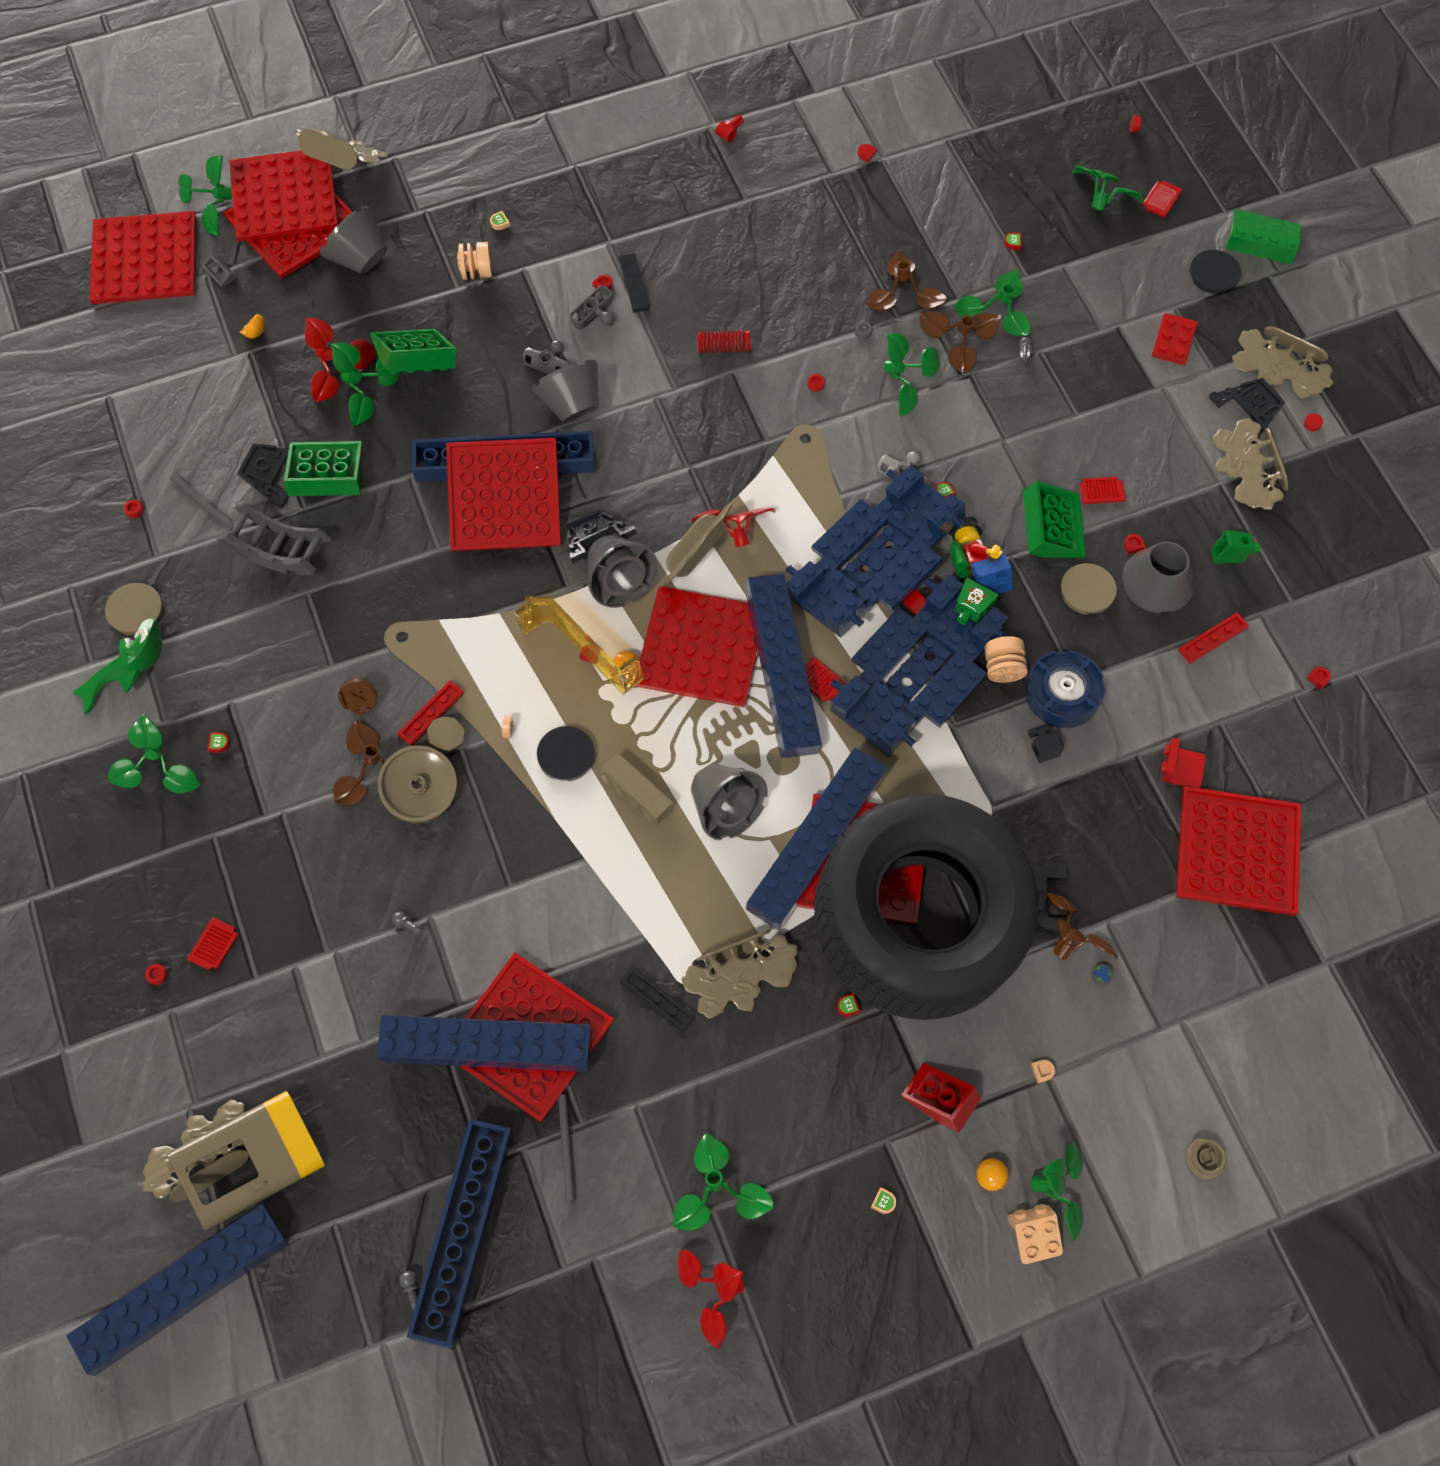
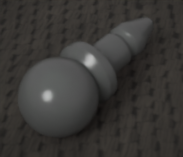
(405, 922)
(408, 1282)

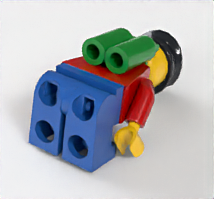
(972, 558)

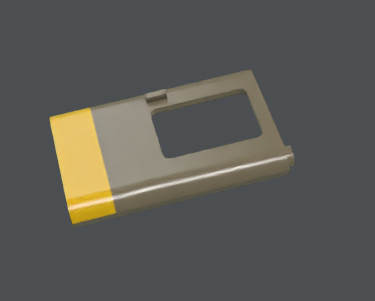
(275, 1144)

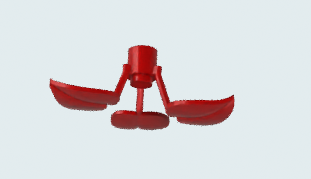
(317, 336)
(740, 533)
(728, 1284)

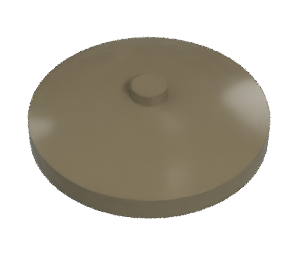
(417, 784)

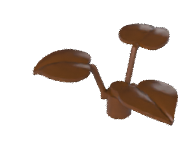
(902, 269)
(960, 358)
(359, 739)
(1070, 935)

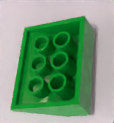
(1263, 236)
(414, 350)
(324, 468)
(1053, 522)

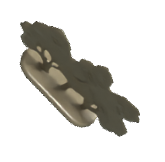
(340, 153)
(1278, 364)
(1247, 461)
(695, 545)
(739, 977)
(158, 1174)

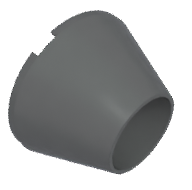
(356, 242)
(570, 391)
(620, 571)
(1155, 590)
(727, 799)

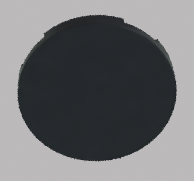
(1215, 271)
(565, 753)

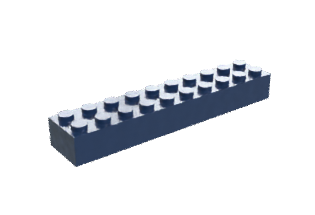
(573, 450)
(782, 666)
(815, 839)
(484, 1043)
(460, 1235)
(176, 1290)

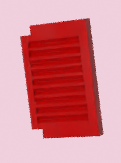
(1161, 198)
(1102, 490)
(820, 680)
(213, 944)

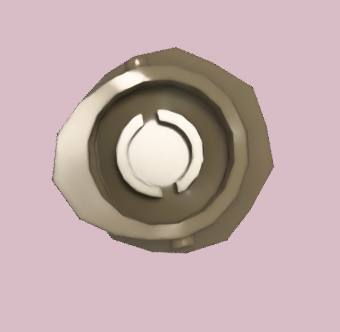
(445, 734)
(1205, 1158)

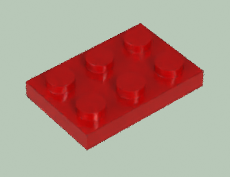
(1174, 339)

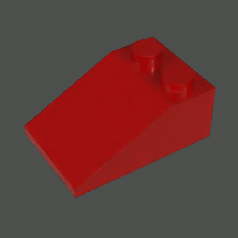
(942, 1097)

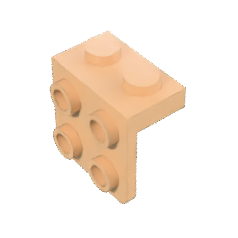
(1036, 1233)

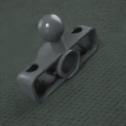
(592, 308)
(546, 360)

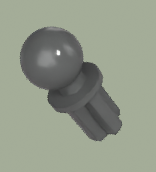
(1025, 348)

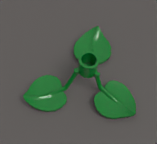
(220, 192)
(1100, 197)
(1009, 287)
(897, 349)
(344, 359)
(146, 734)
(709, 1158)
(1055, 1180)

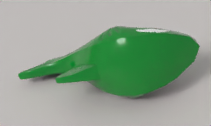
(134, 659)

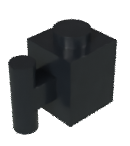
(1045, 746)

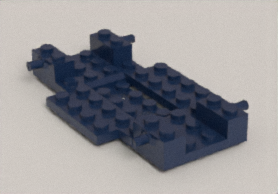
(916, 522)
(883, 710)

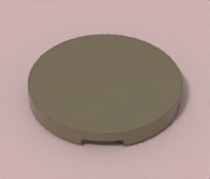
(1088, 588)
(131, 606)

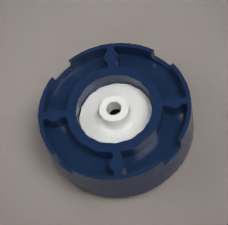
(1065, 689)

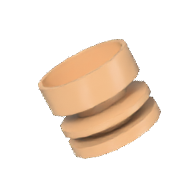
(475, 260)
(1005, 659)

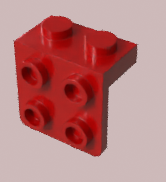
(1182, 766)

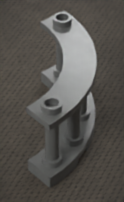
(300, 566)

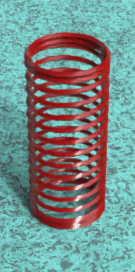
(721, 338)

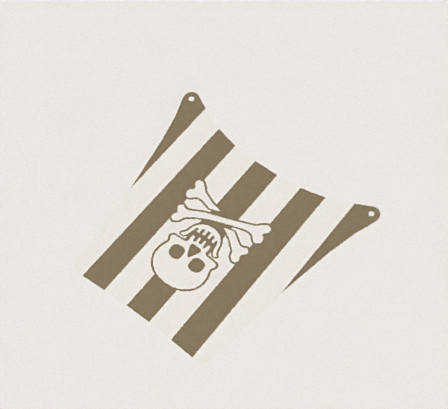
(672, 876)

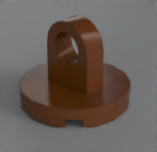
(357, 695)

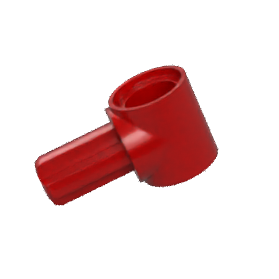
(728, 129)

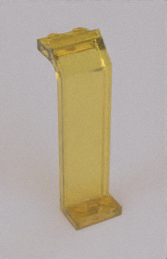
(546, 609)

